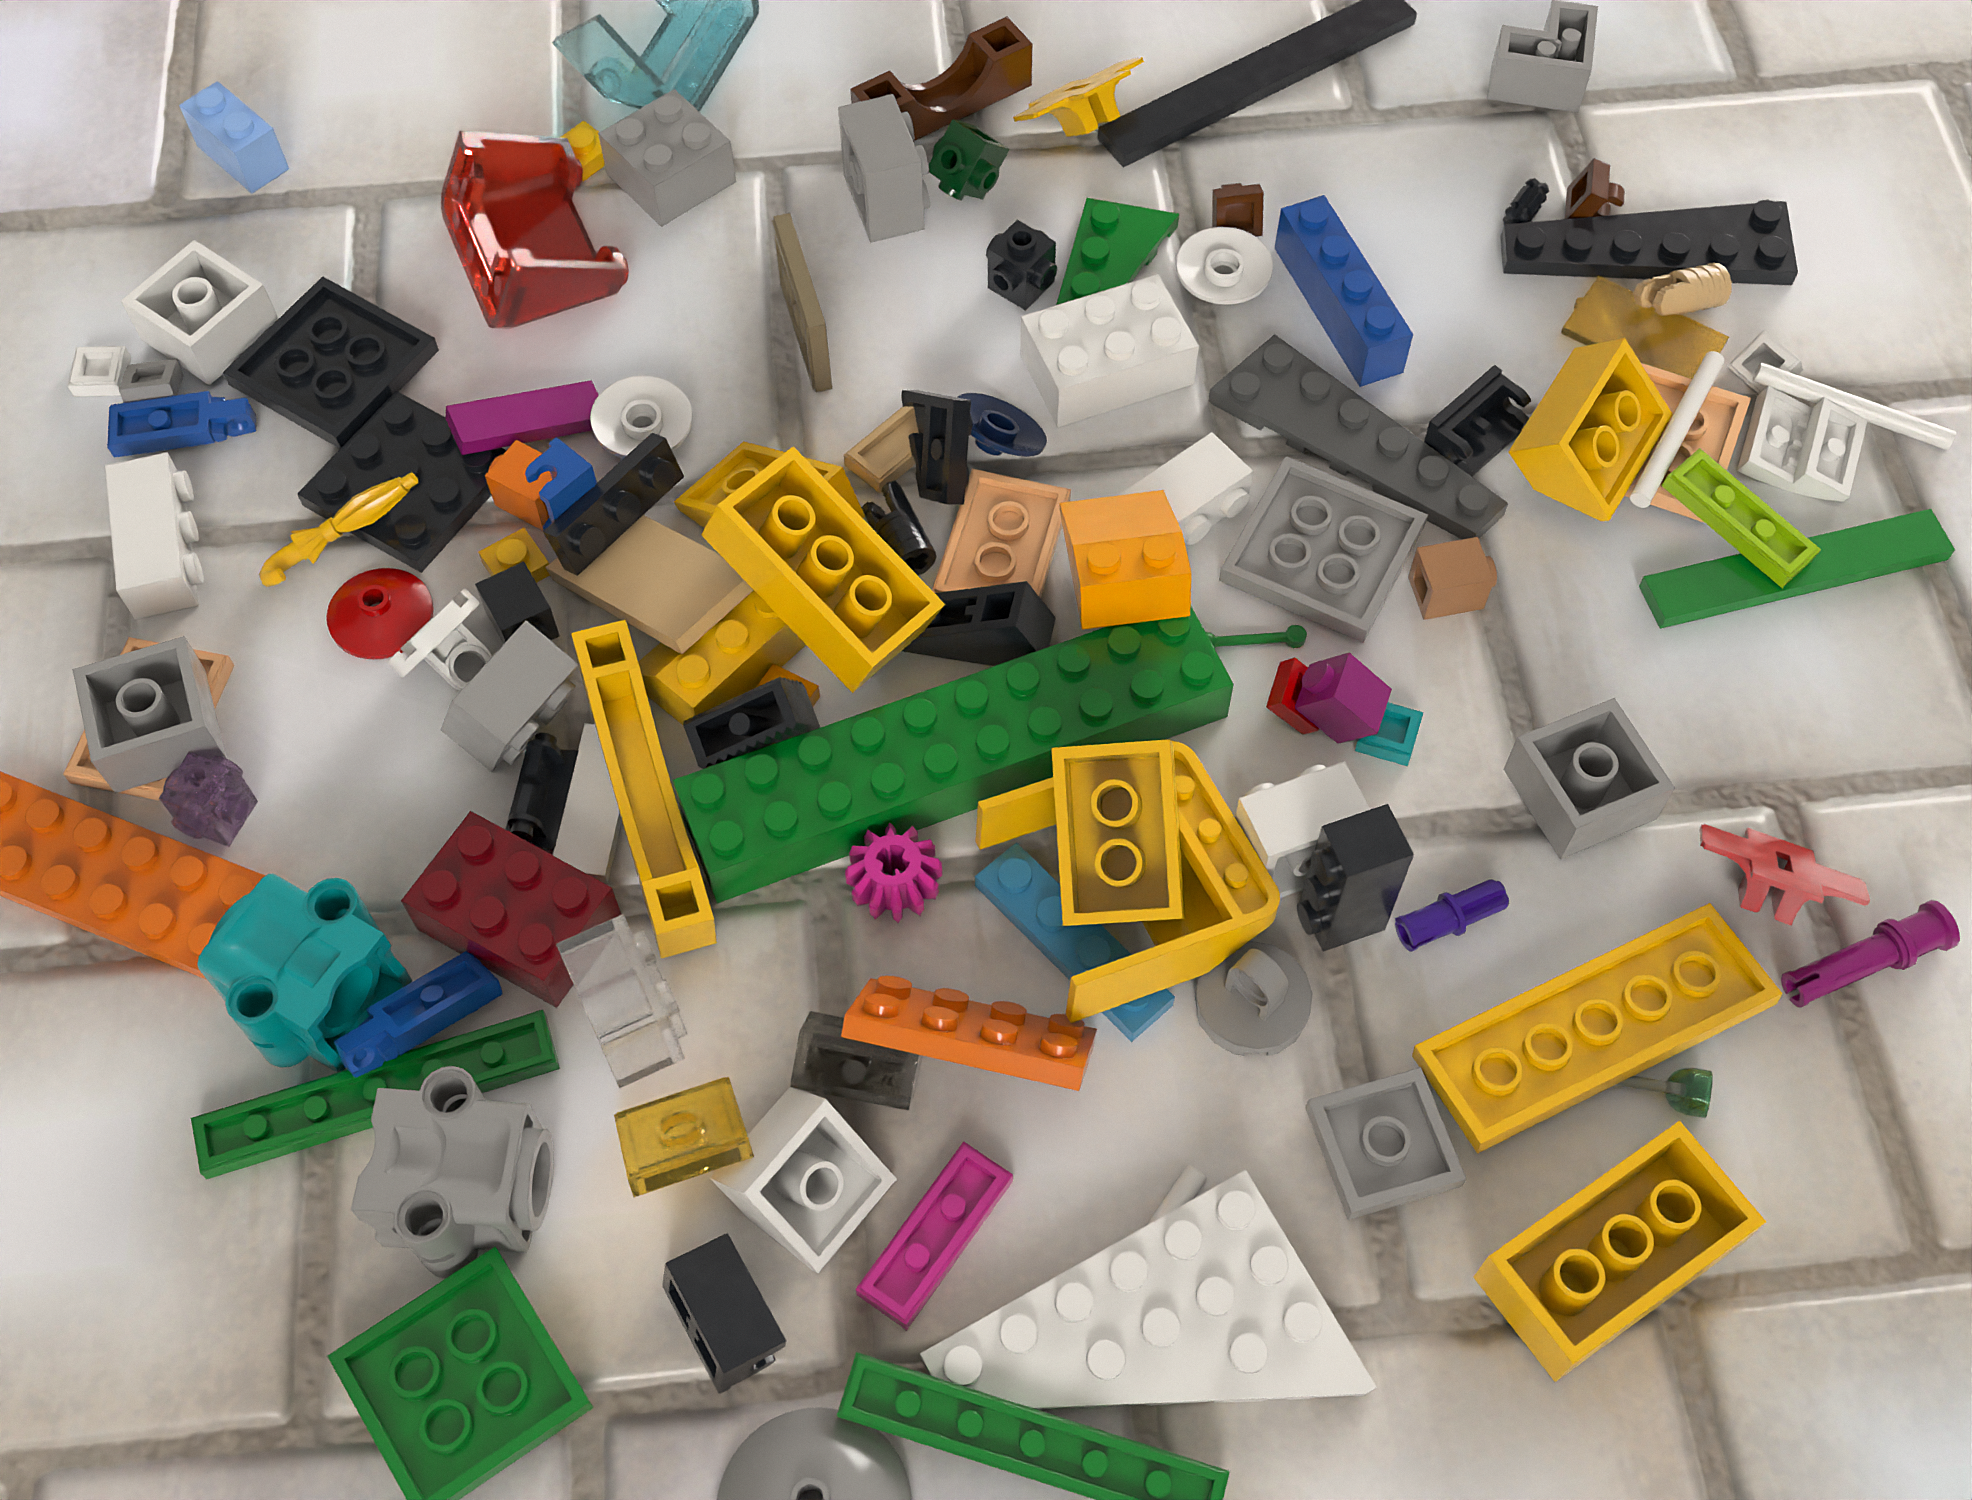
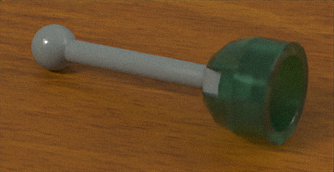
(1685, 1089)

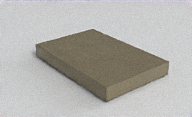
(802, 302)

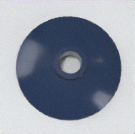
(1003, 427)

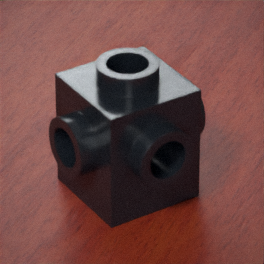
(1021, 264)

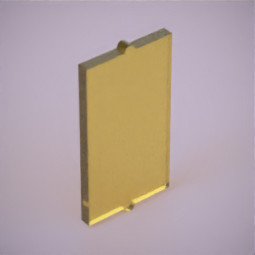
(1657, 340)

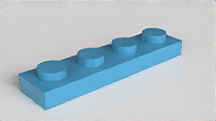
(1033, 905)

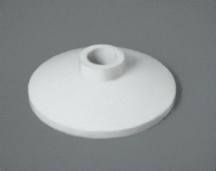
(1224, 265)
(639, 403)

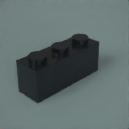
(1354, 877)

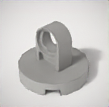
(1254, 1000)

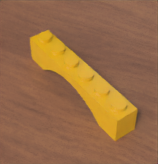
(643, 790)

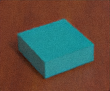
(1395, 735)

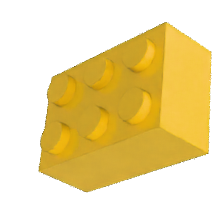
(1118, 833)

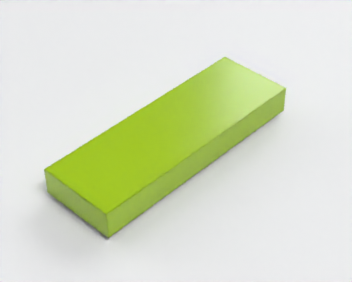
(1741, 517)

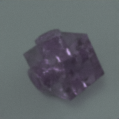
(208, 798)

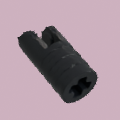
(901, 528)

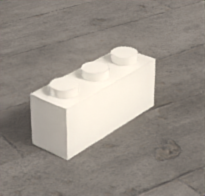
(1201, 486)
(153, 535)

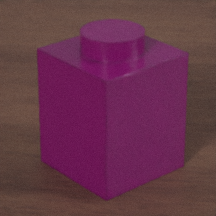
(1343, 698)

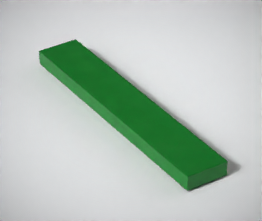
(1844, 558)
(344, 1104)
(1020, 1437)

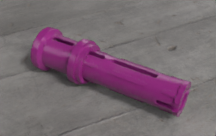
(1892, 945)

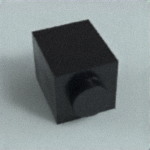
(513, 599)

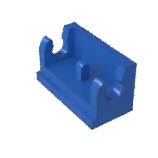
(570, 478)

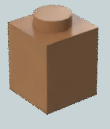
(1451, 578)

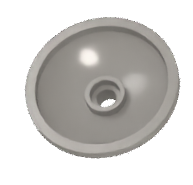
(814, 1452)

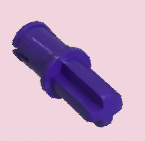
(1451, 914)

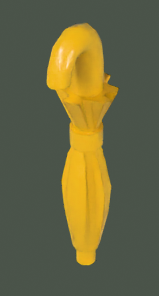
(356, 513)

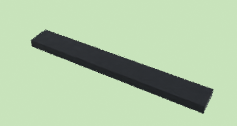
(1253, 78)

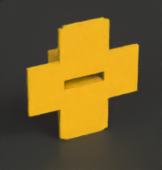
(1083, 102)

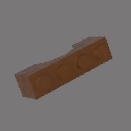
(988, 69)

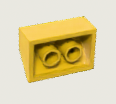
(1592, 429)
(722, 662)

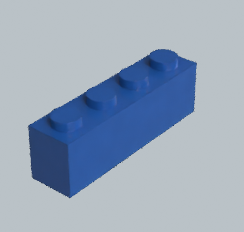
(1343, 291)

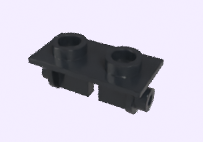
(541, 791)

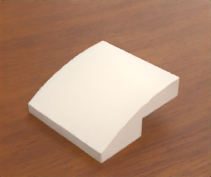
(1802, 446)

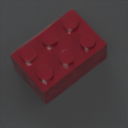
(507, 905)

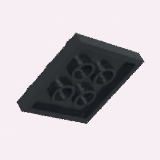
(331, 361)
(390, 445)

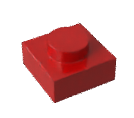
(1285, 695)

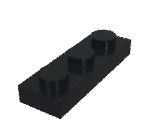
(614, 504)

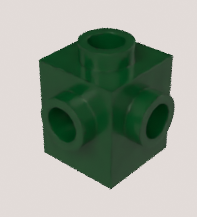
(966, 161)

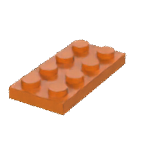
(971, 1032)

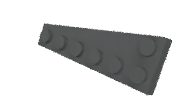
(1321, 414)

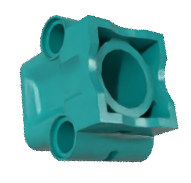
(300, 967)

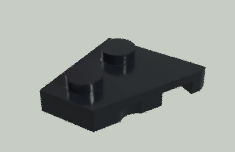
(940, 445)

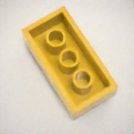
(821, 568)
(1617, 1250)

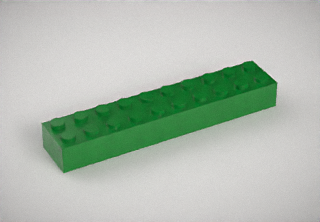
(946, 749)

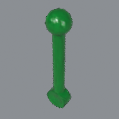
(1294, 637)

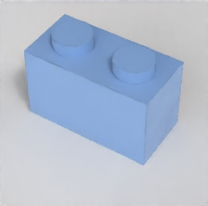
(234, 137)

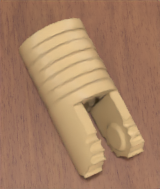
(1685, 290)

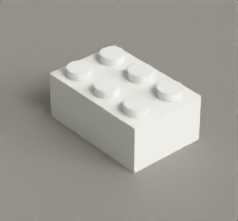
(1108, 350)

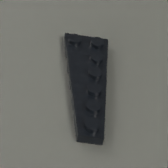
(1744, 238)

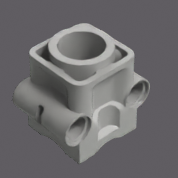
(454, 1172)

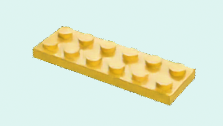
(1594, 1026)

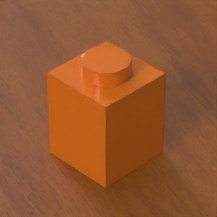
(510, 487)

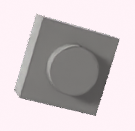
(151, 380)

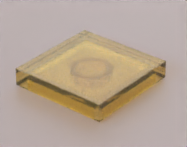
(682, 1136)

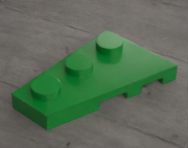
(1113, 246)

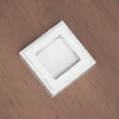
(98, 370)

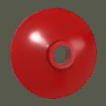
(379, 629)

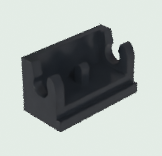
(1479, 421)
(722, 1312)

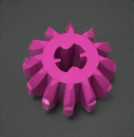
(897, 890)

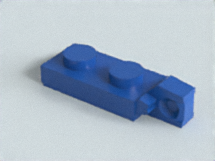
(176, 423)
(418, 1013)

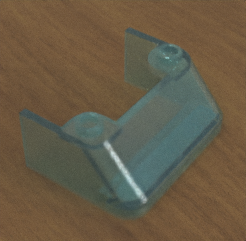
(683, 54)

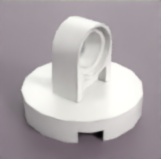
(442, 641)

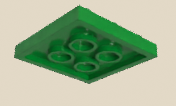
(459, 1382)

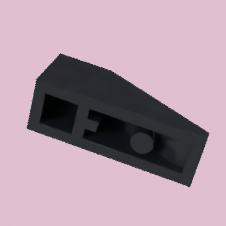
(987, 625)

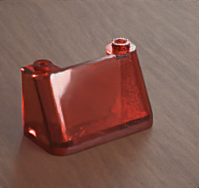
(520, 230)

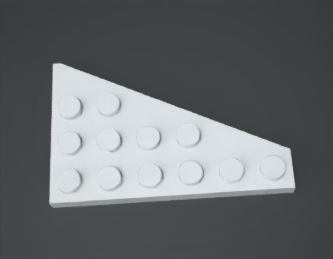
(1169, 1315)

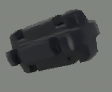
(1526, 202)

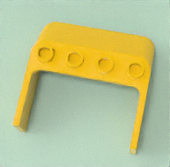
(1224, 889)

